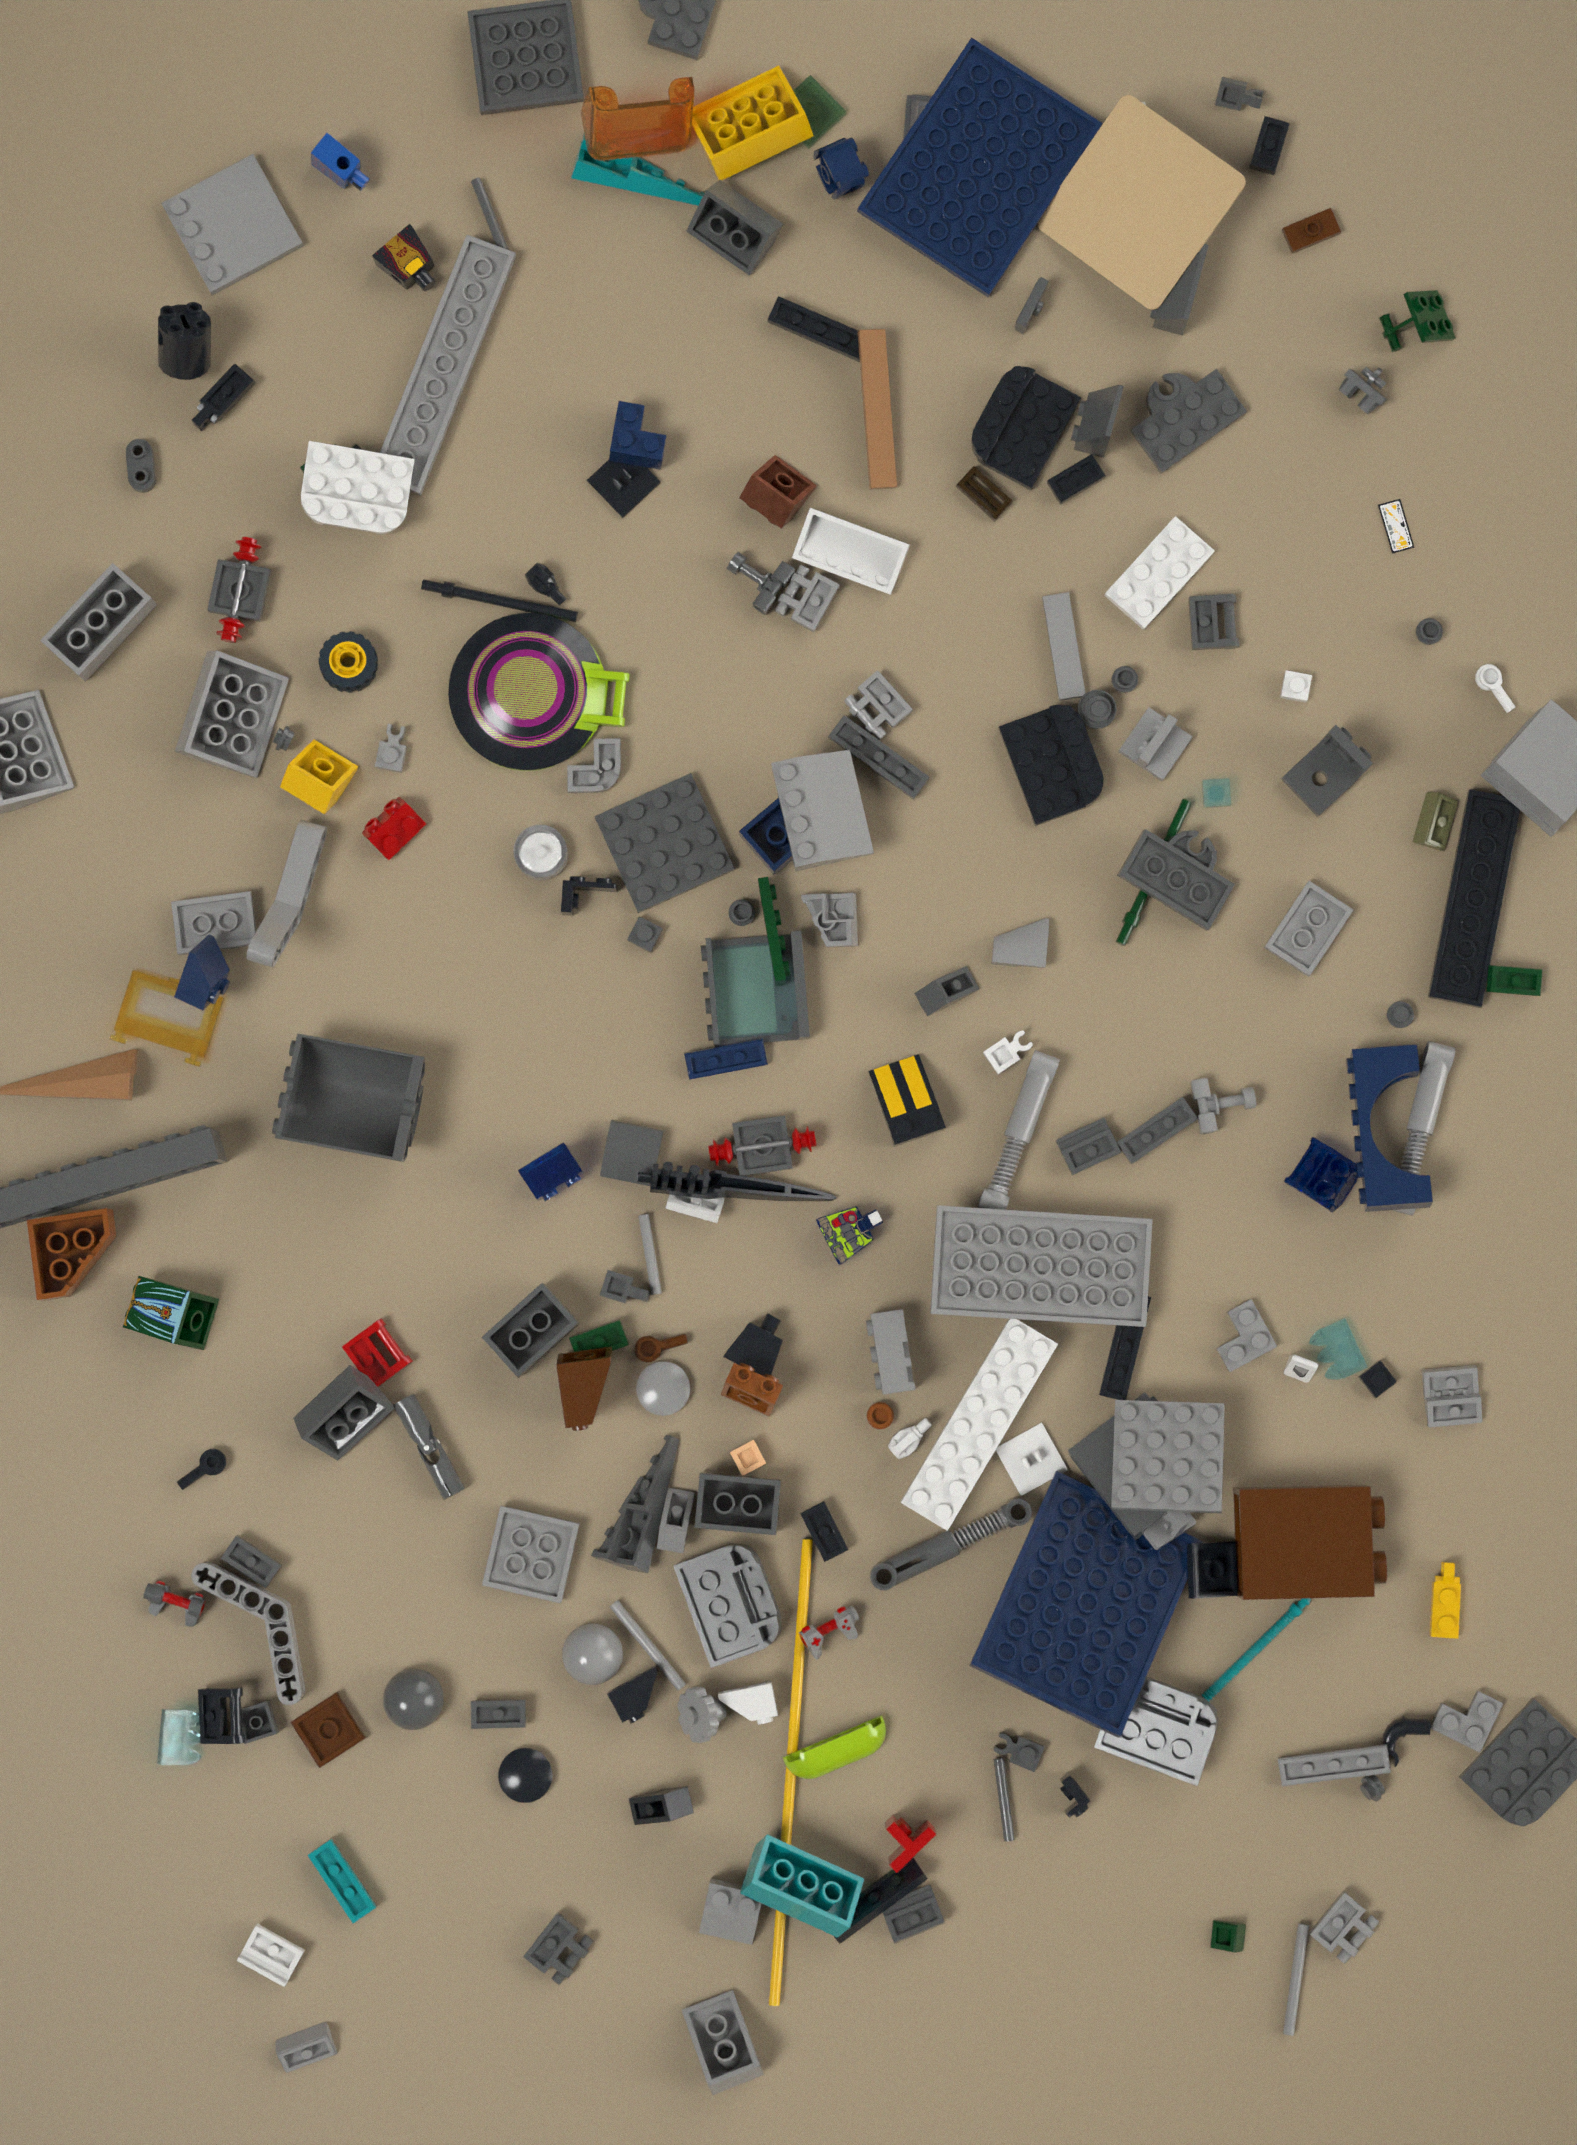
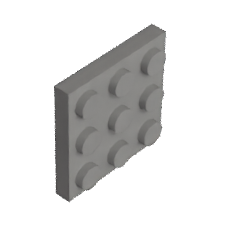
(530, 1554)

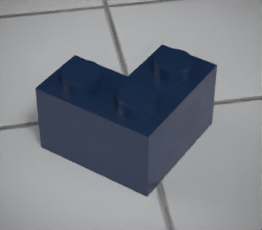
(631, 444)

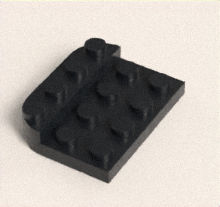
(1022, 425)
(1053, 762)

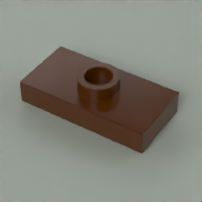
(1311, 230)

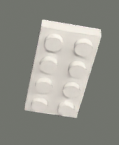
(1159, 573)

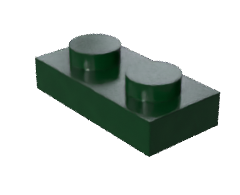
(1514, 980)
(605, 1335)

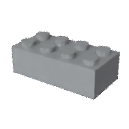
(98, 622)

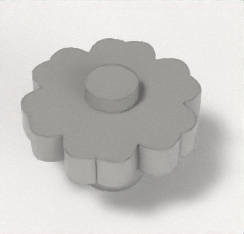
(700, 1714)

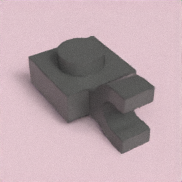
(1233, 94)
(619, 1288)

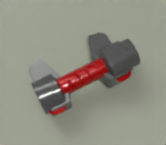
(160, 1594)

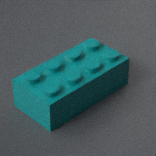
(802, 1886)

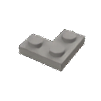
(1253, 1337)
(1472, 1727)

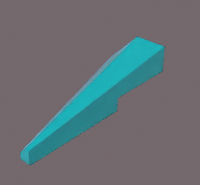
(631, 175)

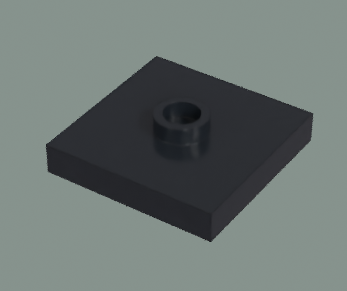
(1212, 1569)

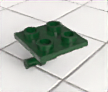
(1427, 316)

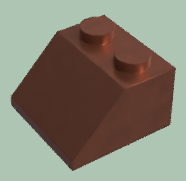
(777, 491)

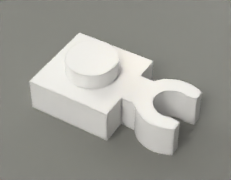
(1004, 1054)

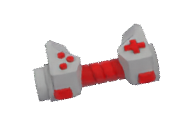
(843, 1619)

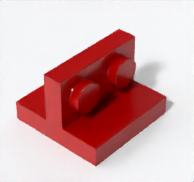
(909, 1844)

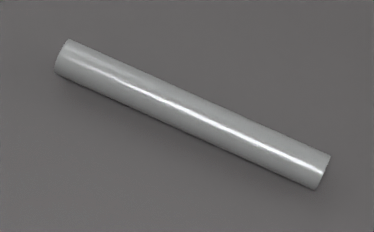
(650, 1256)

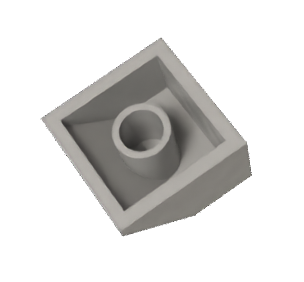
(729, 1913)

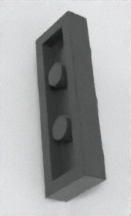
(1156, 1130)

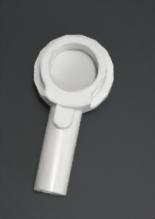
(1490, 679)

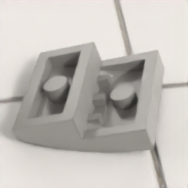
(1452, 1396)

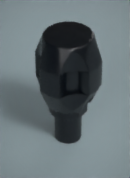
(544, 582)

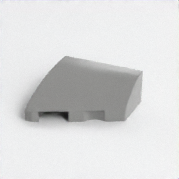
(1022, 946)

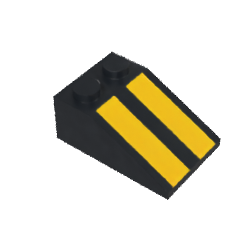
(907, 1100)

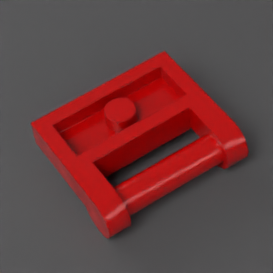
(370, 1360)

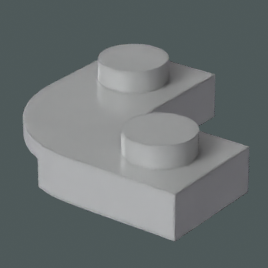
(602, 774)

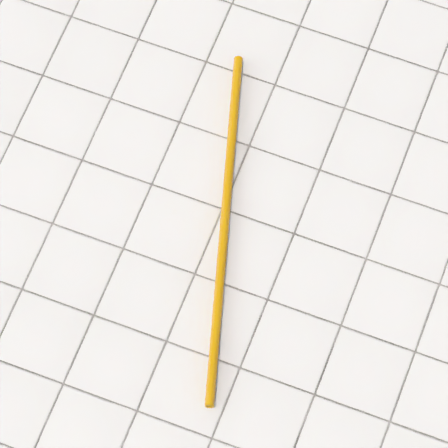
(792, 1746)

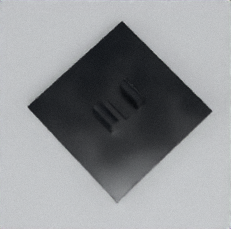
(623, 485)

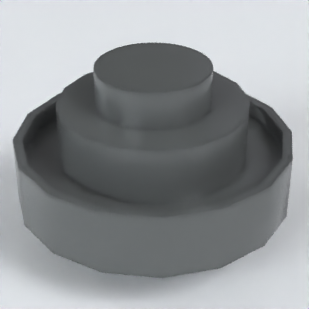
(1097, 709)

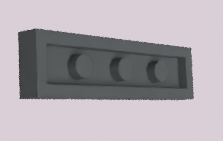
(878, 757)

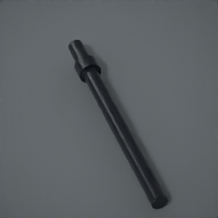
(449, 590)

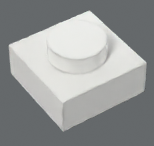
(1296, 686)

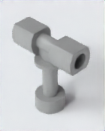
(1210, 1104)

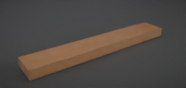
(877, 409)

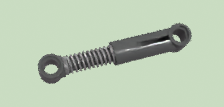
(948, 1545)

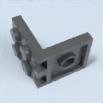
(1336, 759)

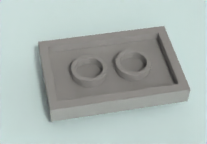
(225, 917)
(1308, 928)

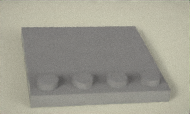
(232, 224)

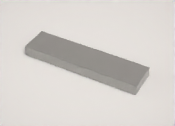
(1063, 646)
(1334, 1765)

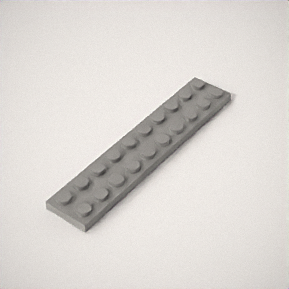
(448, 356)

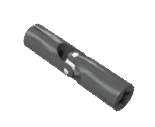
(421, 1433)

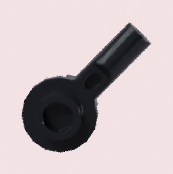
(211, 1463)

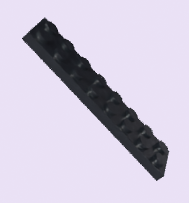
(1474, 899)

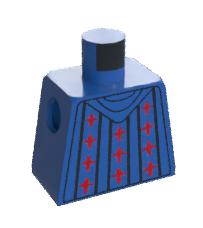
(331, 155)

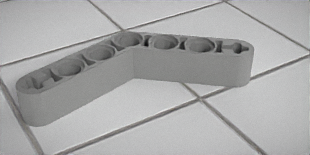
(291, 897)
(272, 1624)

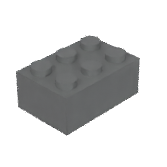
(530, 1330)
(737, 1503)

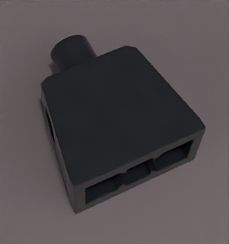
(757, 1346)

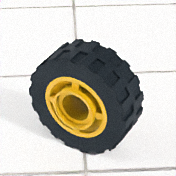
(343, 646)

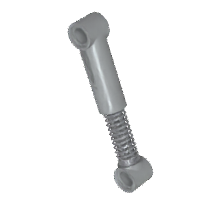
(1435, 1067)
(1020, 1127)

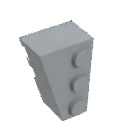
(890, 1352)

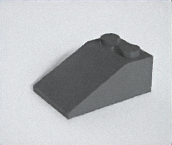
(1097, 420)

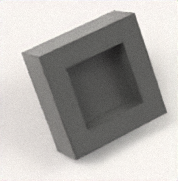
(645, 934)

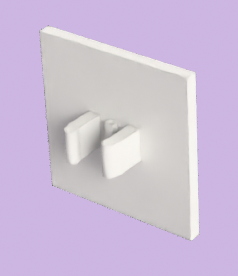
(1031, 1459)

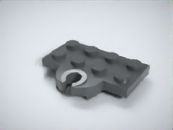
(678, 24)
(1185, 417)
(1178, 875)

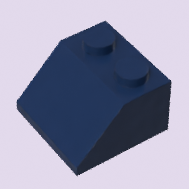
(203, 975)

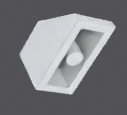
(752, 1701)

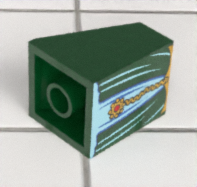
(170, 1313)

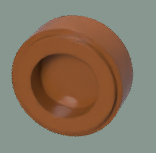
(880, 1415)

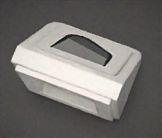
(1300, 1368)

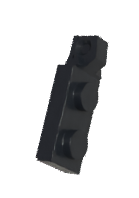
(222, 397)

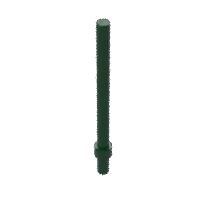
(1132, 918)

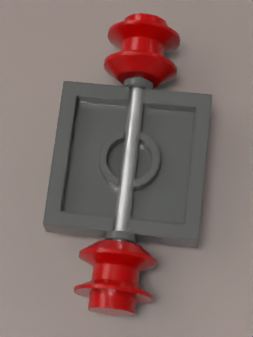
(239, 590)
(762, 1146)

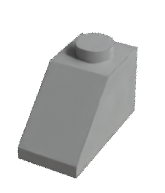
(675, 1520)

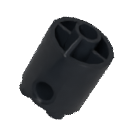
(184, 341)

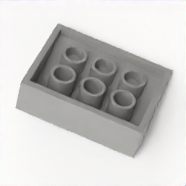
(231, 713)
(29, 754)
(822, 809)

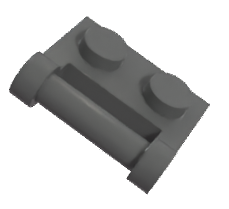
(1205, 622)

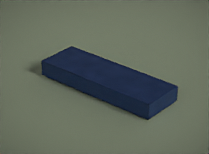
(725, 1058)

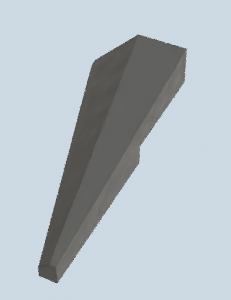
(635, 1532)

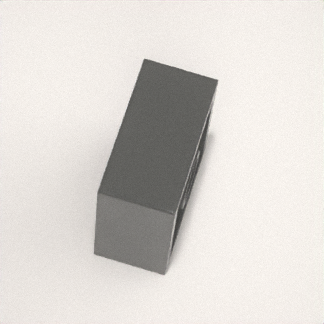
(258, 1721)

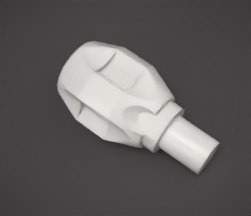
(908, 1439)

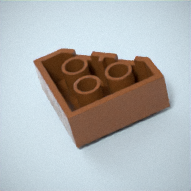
(67, 1249)

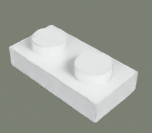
(697, 1207)

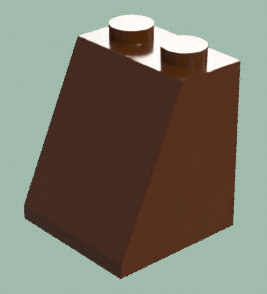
(581, 1384)

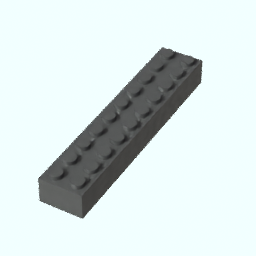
(110, 1175)

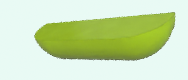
(837, 1750)

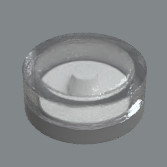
(540, 852)

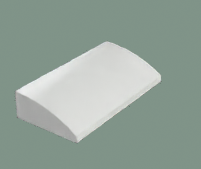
(850, 551)

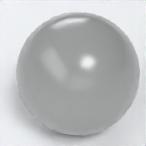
(592, 1654)

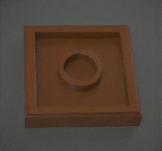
(328, 1729)

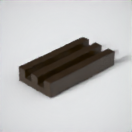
(977, 501)

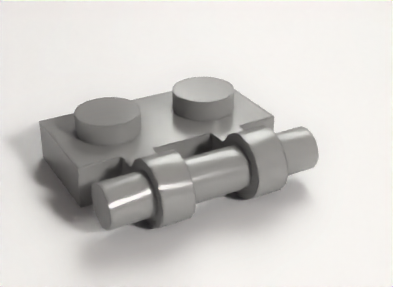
(814, 601)
(884, 699)
(1337, 1923)

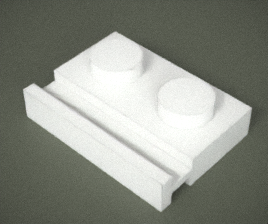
(270, 1955)

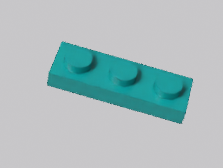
(342, 1881)

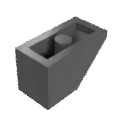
(946, 991)

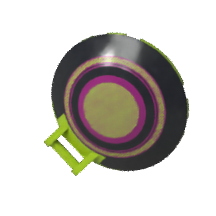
(531, 692)

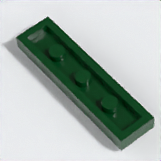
(772, 920)

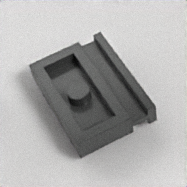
(1088, 1146)
(913, 1914)

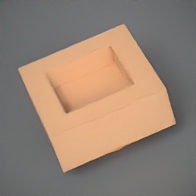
(748, 1457)

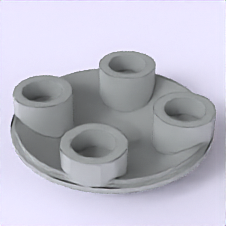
(663, 1388)

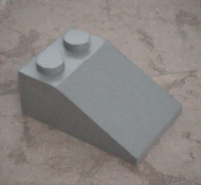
(722, 2042)

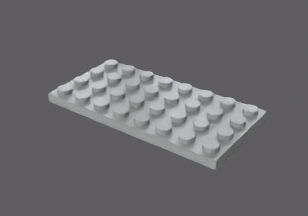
(1041, 1266)

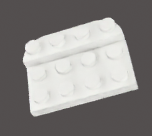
(355, 488)

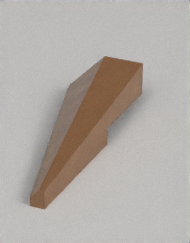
(98, 1079)

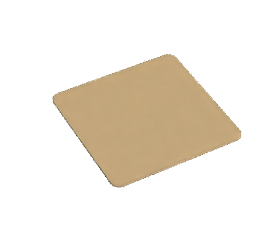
(1141, 202)

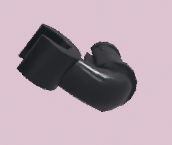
(1401, 1728)

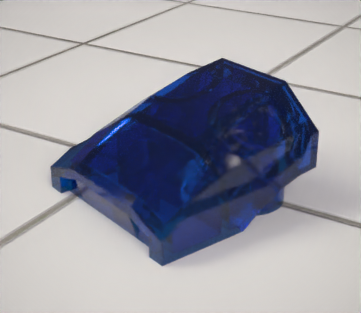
(1324, 1175)

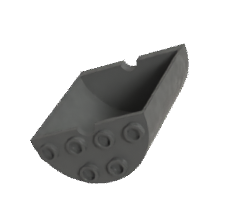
(350, 1098)

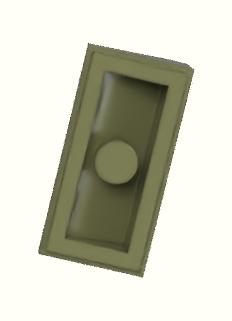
(1435, 821)

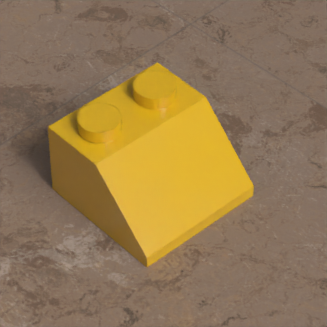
(318, 776)

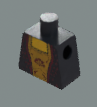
(406, 260)

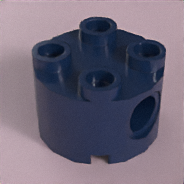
(840, 167)

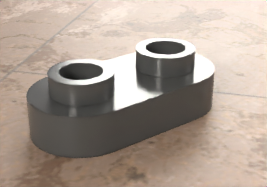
(140, 465)

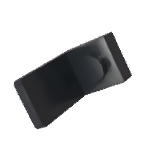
(570, 899)

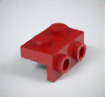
(393, 827)

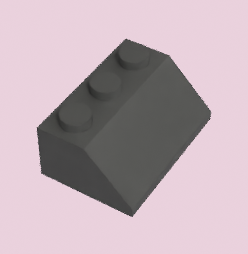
(734, 227)
(1175, 310)
(342, 1413)

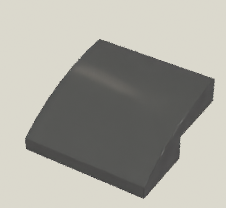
(630, 1151)

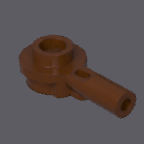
(649, 1348)

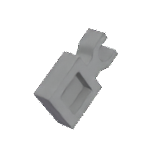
(391, 753)

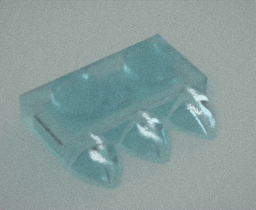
(1340, 1349)
(177, 1737)

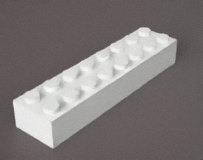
(978, 1423)

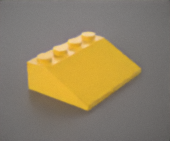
(750, 123)

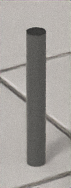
(489, 213)
(1004, 1801)

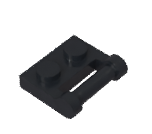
(214, 1715)

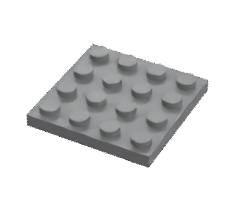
(1168, 1456)

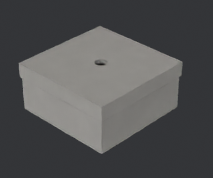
(1540, 768)

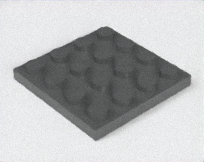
(525, 56)
(664, 843)

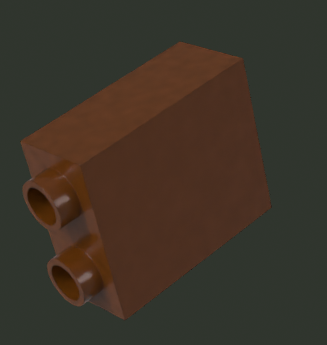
(1308, 1542)

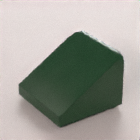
(1228, 1936)

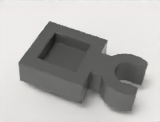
(1023, 1752)

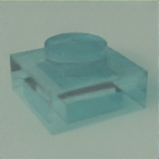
(1216, 793)

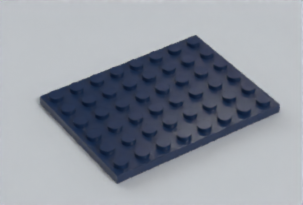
(979, 167)
(1083, 1608)

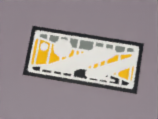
(1396, 526)

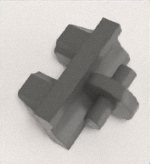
(1372, 397)

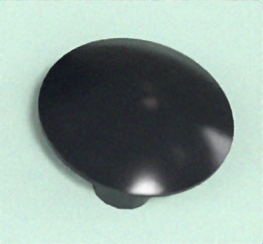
(525, 1775)

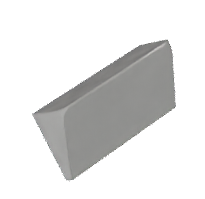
(305, 2047)

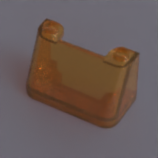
(638, 128)

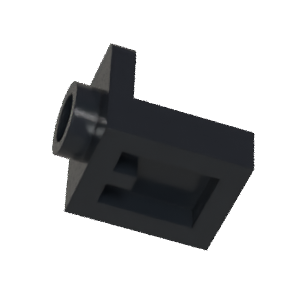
(1073, 1790)

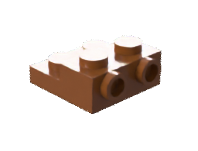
(752, 1388)

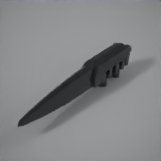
(719, 1184)

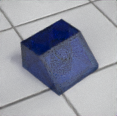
(551, 1172)

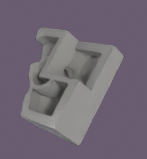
(834, 917)

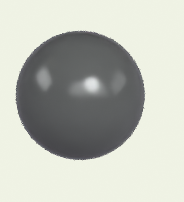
(413, 1699)

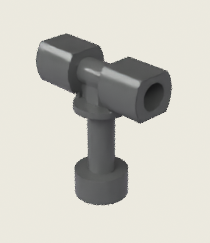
(768, 584)

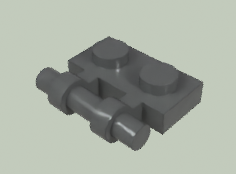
(551, 1943)

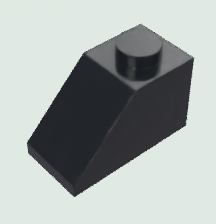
(634, 1695)
(661, 1806)

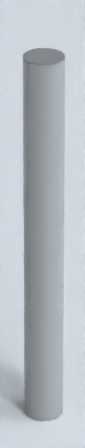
(647, 1645)
(1296, 1977)

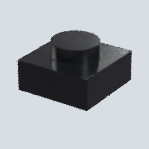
(1377, 1379)

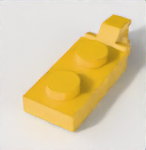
(1445, 1603)

